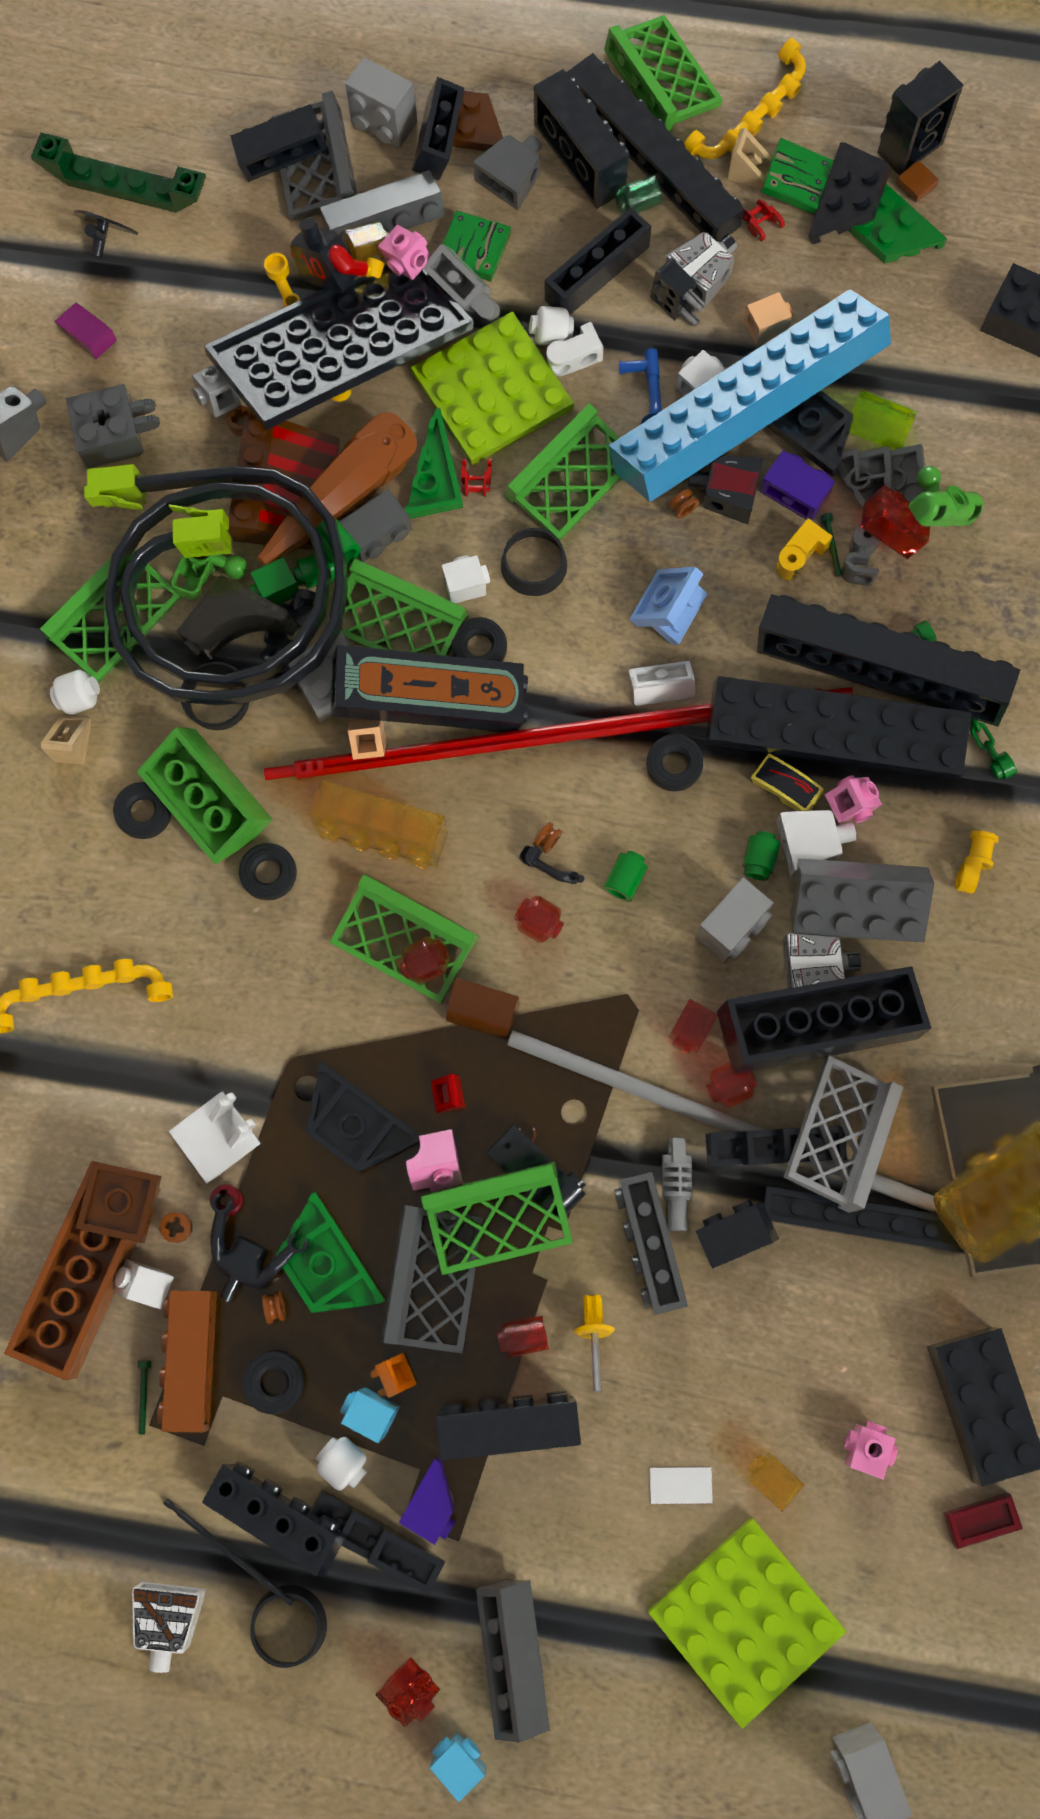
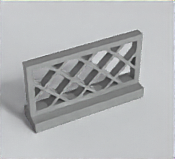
(870, 1143)

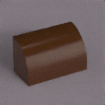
(482, 1008)

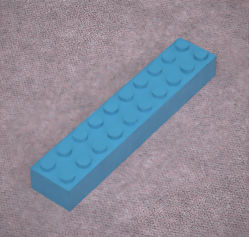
(750, 394)

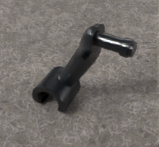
(530, 857)

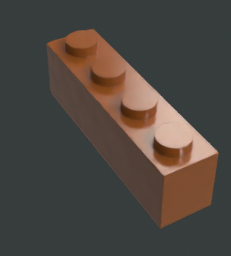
(188, 1361)

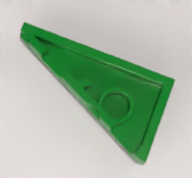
(435, 483)

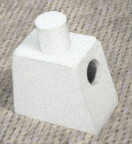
(812, 836)

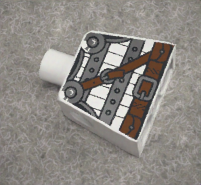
(164, 1620)

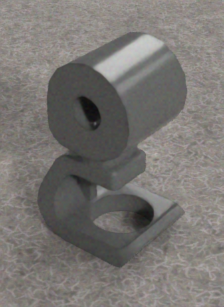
(861, 548)

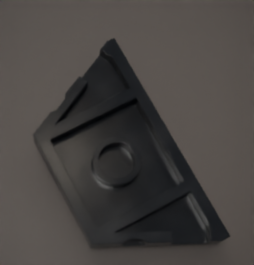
(850, 192)
(816, 430)
(354, 1124)

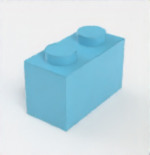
(369, 1413)

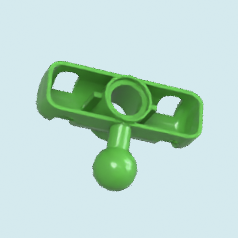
(945, 507)
(198, 572)

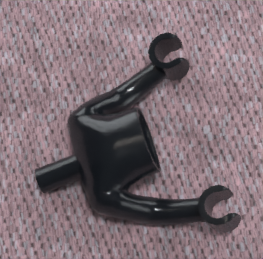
(245, 1258)

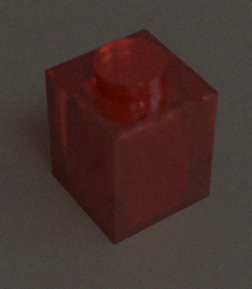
(692, 1027)

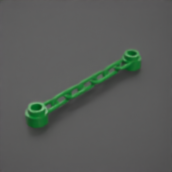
(1002, 763)

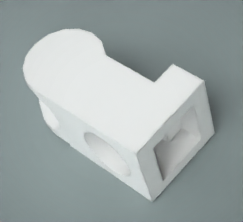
(575, 353)

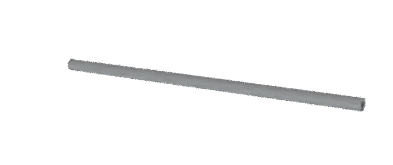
(691, 1109)

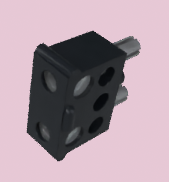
(675, 294)

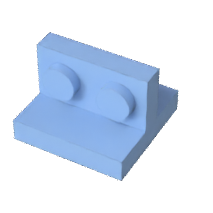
(670, 602)

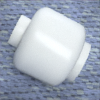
(551, 325)
(74, 692)
(341, 1463)

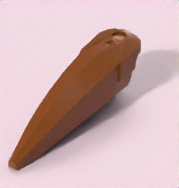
(349, 480)

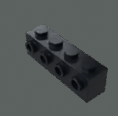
(598, 262)
(274, 1518)

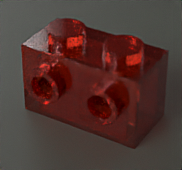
(892, 522)

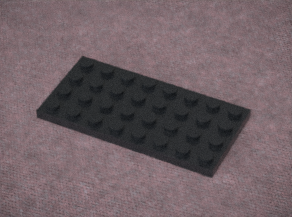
(335, 342)

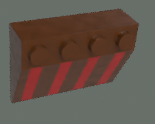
(290, 450)

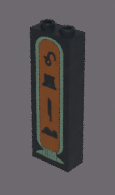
(428, 689)

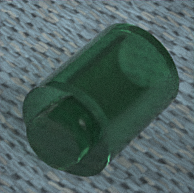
(639, 195)

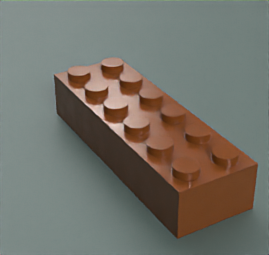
(69, 1297)

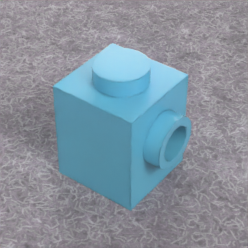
(458, 1765)

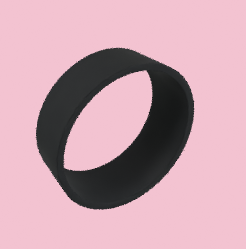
(534, 588)
(216, 668)
(316, 1607)

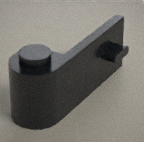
(516, 1152)

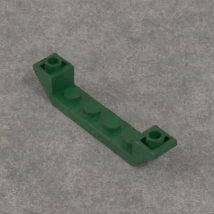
(117, 181)

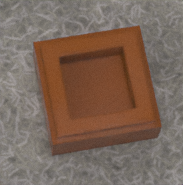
(917, 181)

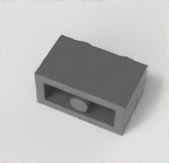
(377, 525)

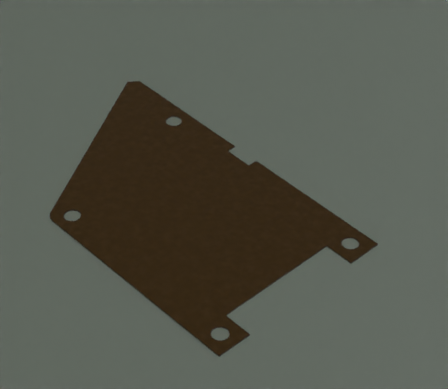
(345, 1344)

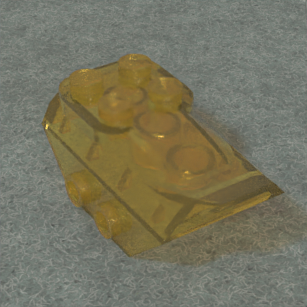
(996, 1198)

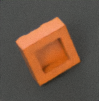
(394, 1375)

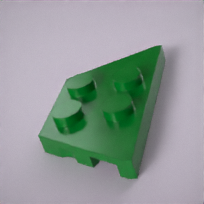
(897, 230)
(329, 1271)

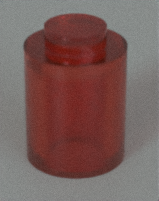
(523, 1337)

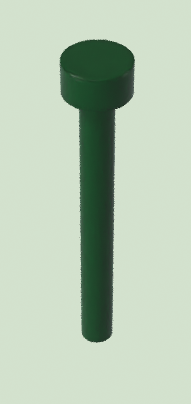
(827, 519)
(143, 1365)

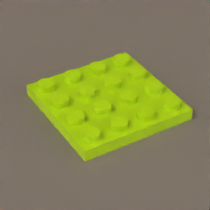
(492, 388)
(747, 1622)

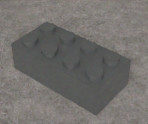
(861, 900)

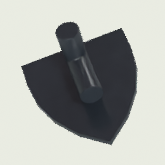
(100, 231)

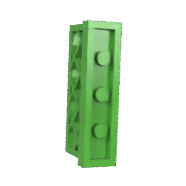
(643, 78)
(549, 460)
(405, 593)
(88, 600)
(410, 911)
(490, 1189)

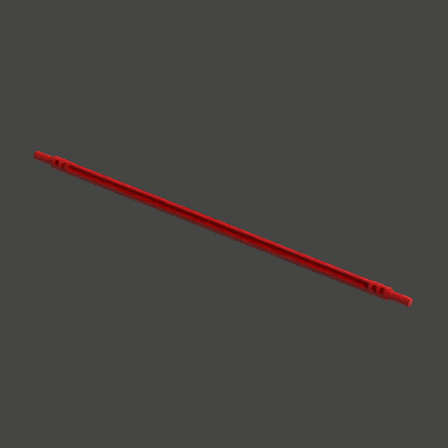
(501, 741)

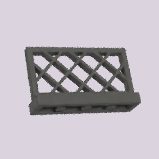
(339, 160)
(402, 1283)

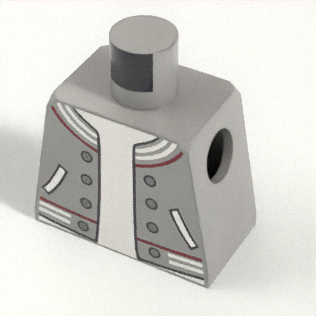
(707, 263)
(816, 959)

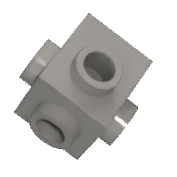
(214, 391)

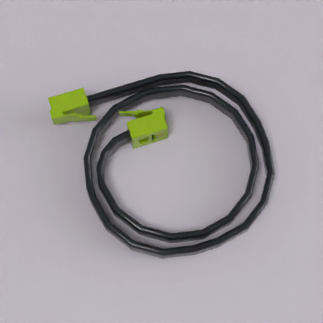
(206, 536)

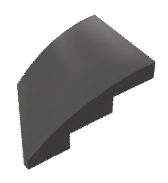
(873, 469)

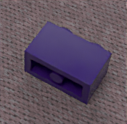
(797, 485)

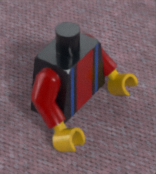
(326, 260)

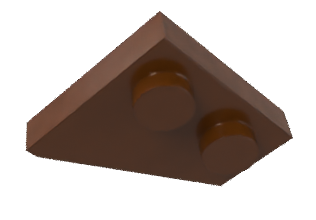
(476, 123)

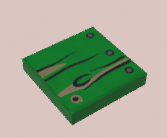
(797, 176)
(478, 242)

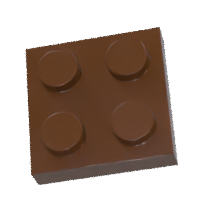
(118, 1202)

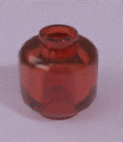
(538, 919)
(424, 960)
(730, 1087)

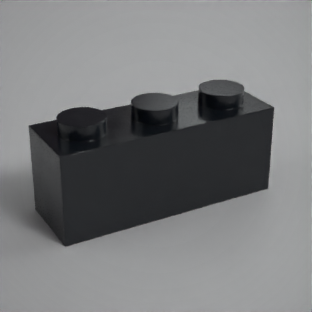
(438, 128)
(279, 143)

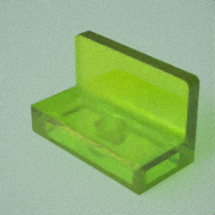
(881, 420)

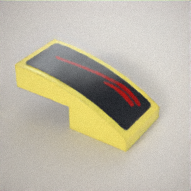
(787, 783)

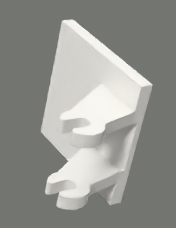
(215, 1136)

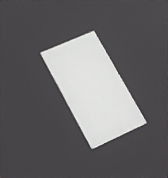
(681, 1485)

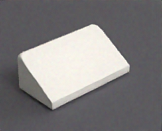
(662, 683)

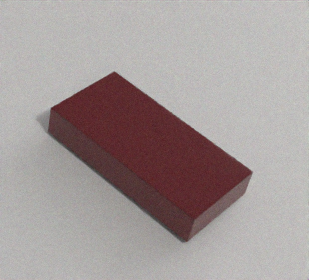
(982, 1520)

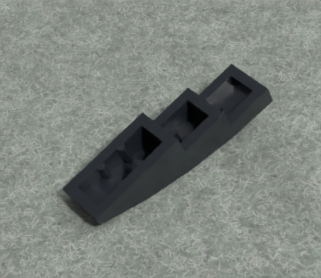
(766, 1146)
(381, 1544)

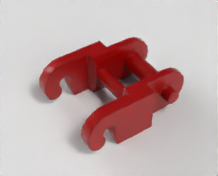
(769, 213)
(465, 477)

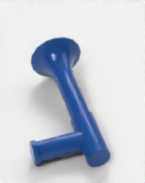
(651, 367)

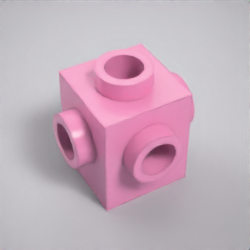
(405, 252)
(854, 799)
(882, 1454)

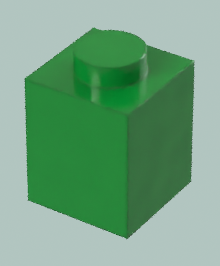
(274, 582)

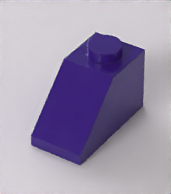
(431, 1506)

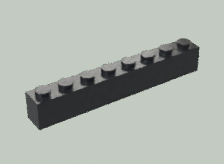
(658, 151)

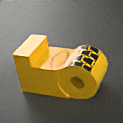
(799, 549)

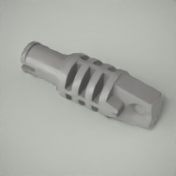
(677, 1183)

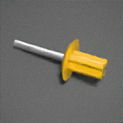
(594, 1329)

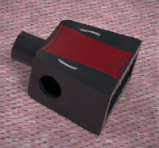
(729, 486)

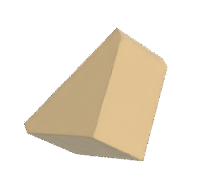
(749, 161)
(68, 740)

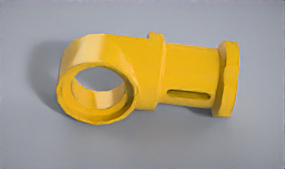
(978, 860)

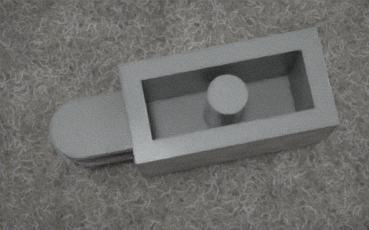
(461, 283)

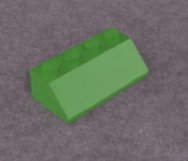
(203, 794)

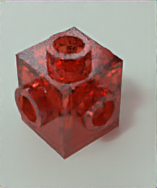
(408, 1693)

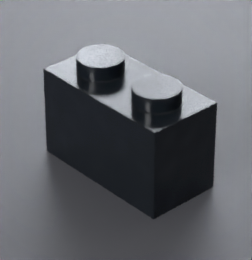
(736, 1234)

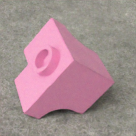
(435, 1163)

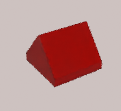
(447, 1093)

